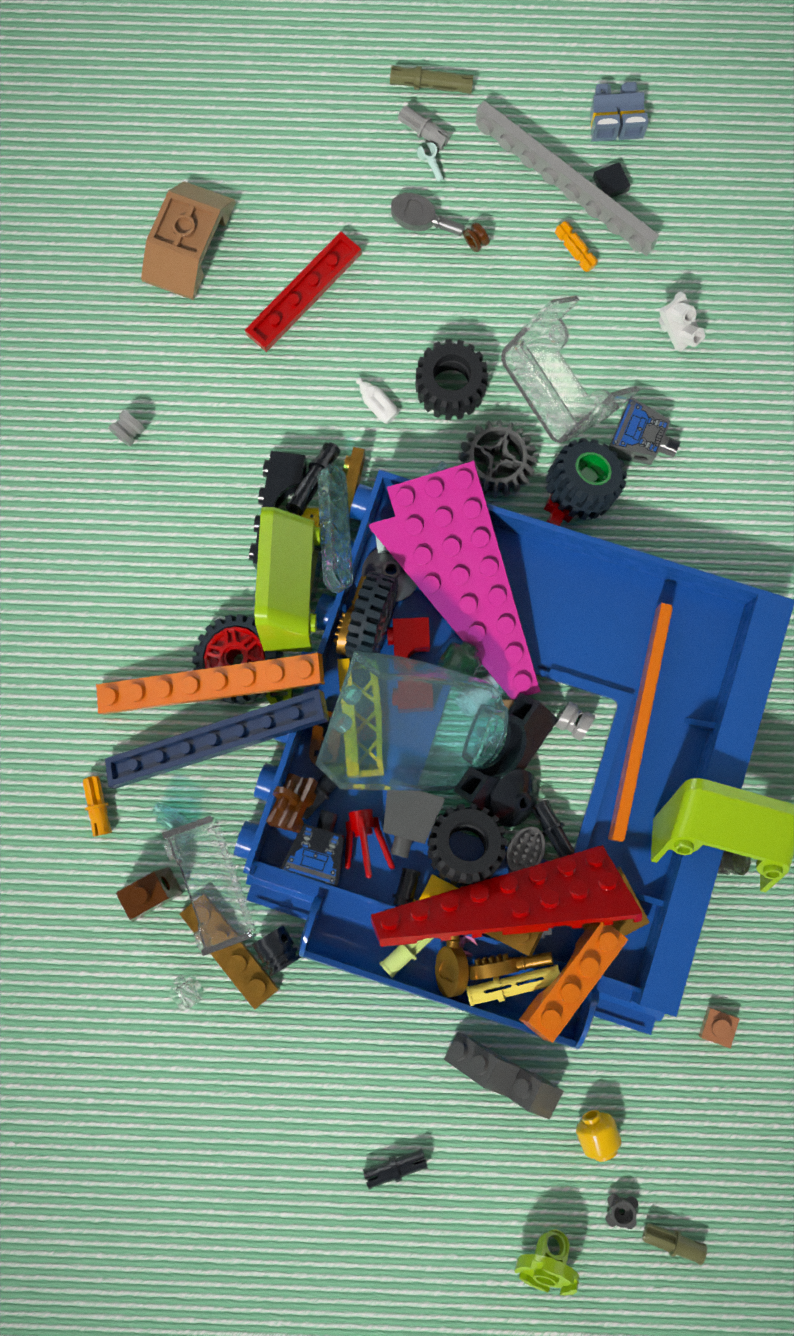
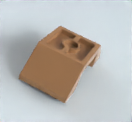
(183, 237)

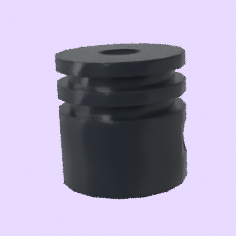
(276, 950)

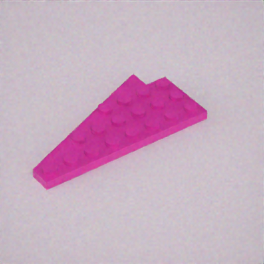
(453, 556)

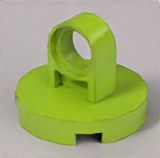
(548, 1270)

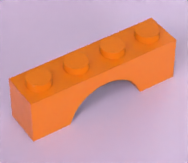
(562, 998)

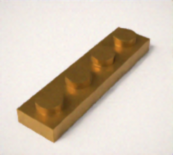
(239, 966)

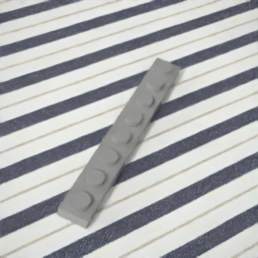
(568, 180)

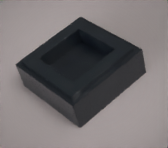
(612, 180)

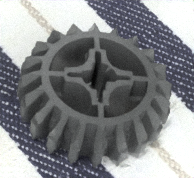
(507, 462)

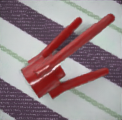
(362, 823)

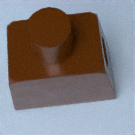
(149, 893)

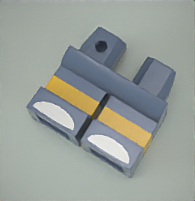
(618, 113)

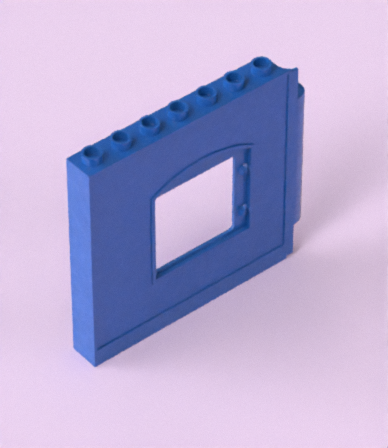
(589, 627)

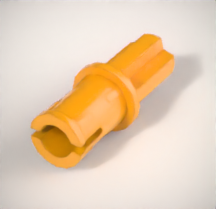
(96, 806)

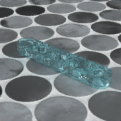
(331, 537)

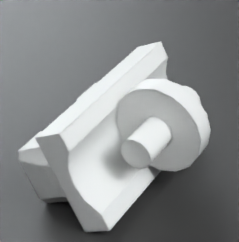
(680, 323)

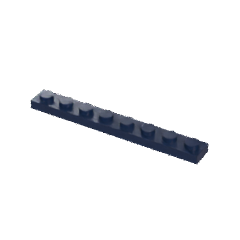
(217, 739)

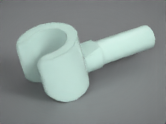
(431, 159)

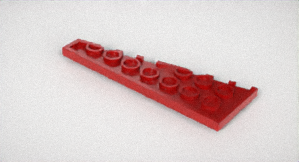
(529, 900)

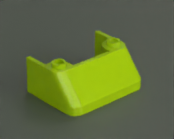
(284, 581)
(730, 821)

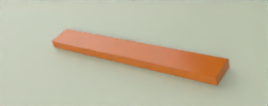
(640, 723)

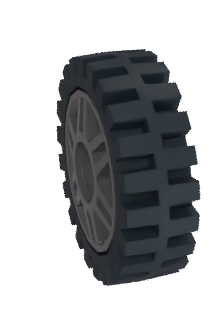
(372, 614)

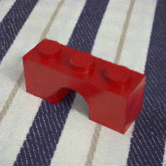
(409, 636)

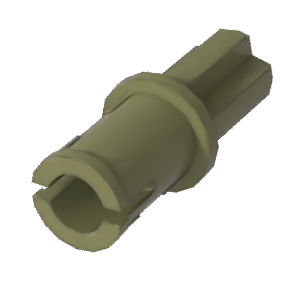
(675, 1243)

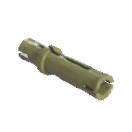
(430, 79)

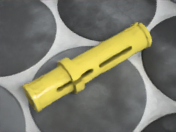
(477, 993)

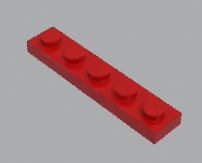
(303, 291)

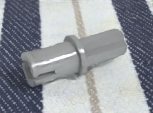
(424, 127)

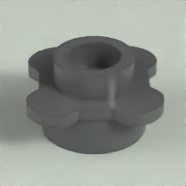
(625, 1220)

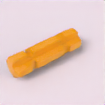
(576, 246)

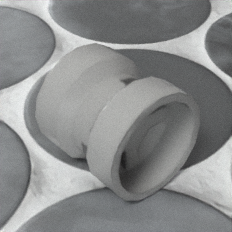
(569, 717)

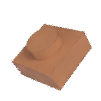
(719, 1027)

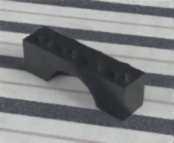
(283, 477)
(527, 729)

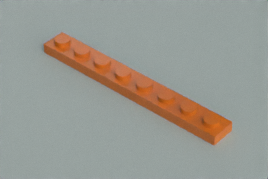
(211, 683)

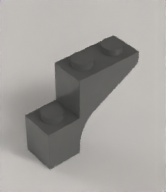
(503, 1076)

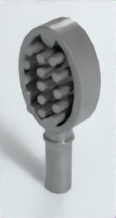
(418, 214)
(525, 849)

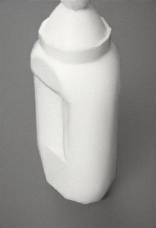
(377, 401)

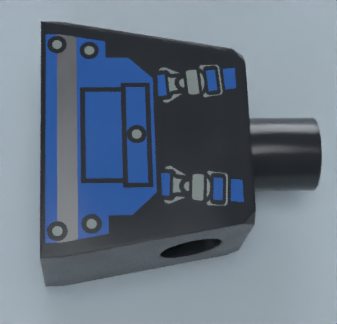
(317, 851)

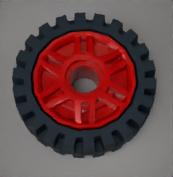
(228, 640)

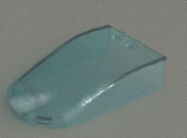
(410, 725)

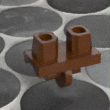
(292, 802)

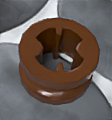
(476, 237)

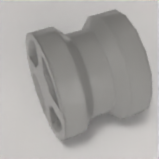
(126, 428)

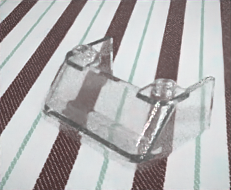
(548, 381)
(211, 884)

